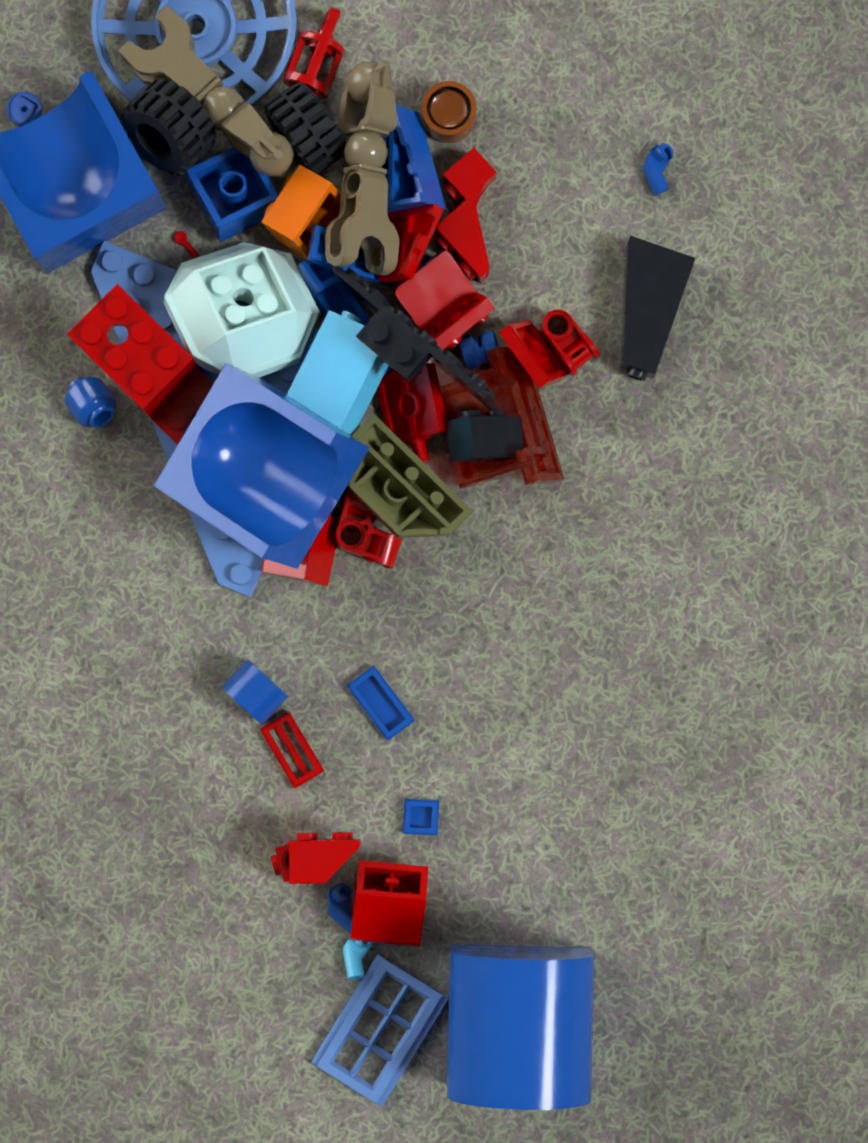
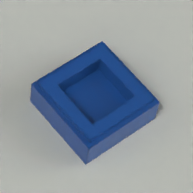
(421, 817)

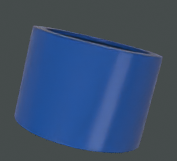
(255, 692)

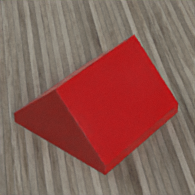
(316, 563)

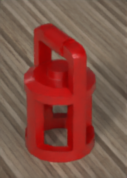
(321, 45)

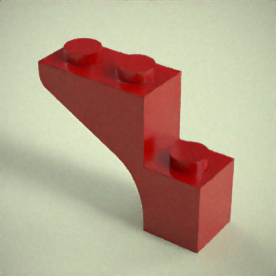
(461, 228)

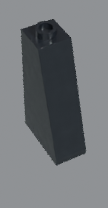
(652, 295)

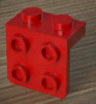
(443, 300)

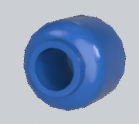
(90, 402)

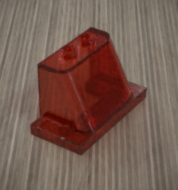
(519, 397)

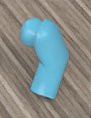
(353, 954)

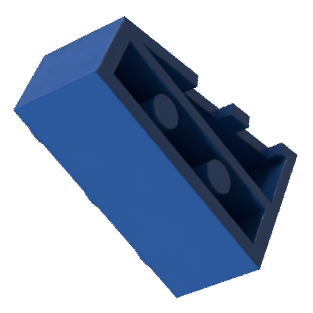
(410, 165)

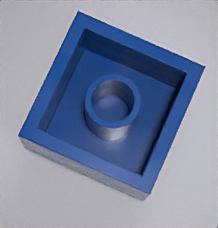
(230, 192)

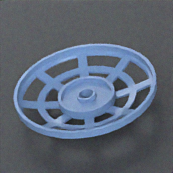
(210, 45)

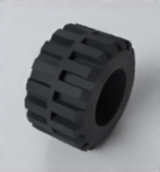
(307, 126)
(169, 127)

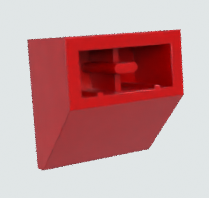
(389, 903)

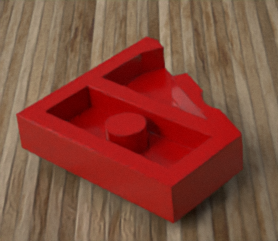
(414, 230)

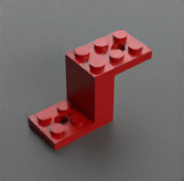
(147, 365)

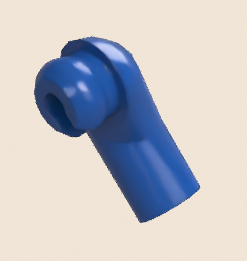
(655, 166)
(340, 905)

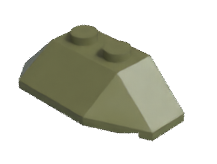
(402, 487)

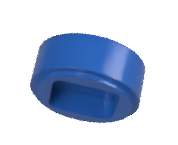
(23, 108)

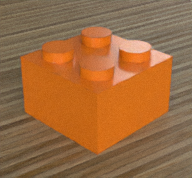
(300, 205)

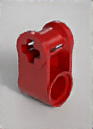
(569, 343)

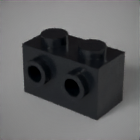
(484, 437)

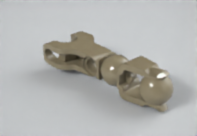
(366, 116)
(240, 123)

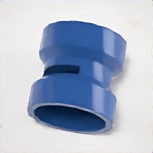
(475, 348)

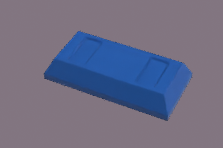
(380, 703)

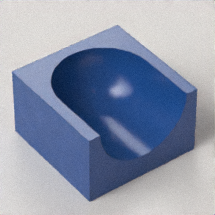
(74, 178)
(261, 467)

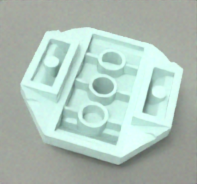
(252, 337)

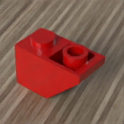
(318, 859)

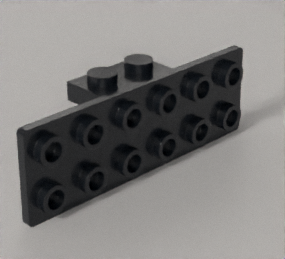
(404, 345)

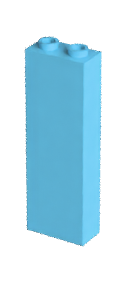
(338, 373)

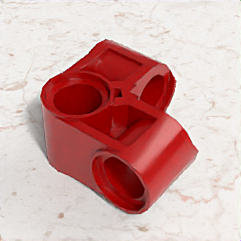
(374, 543)

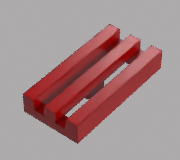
(302, 740)

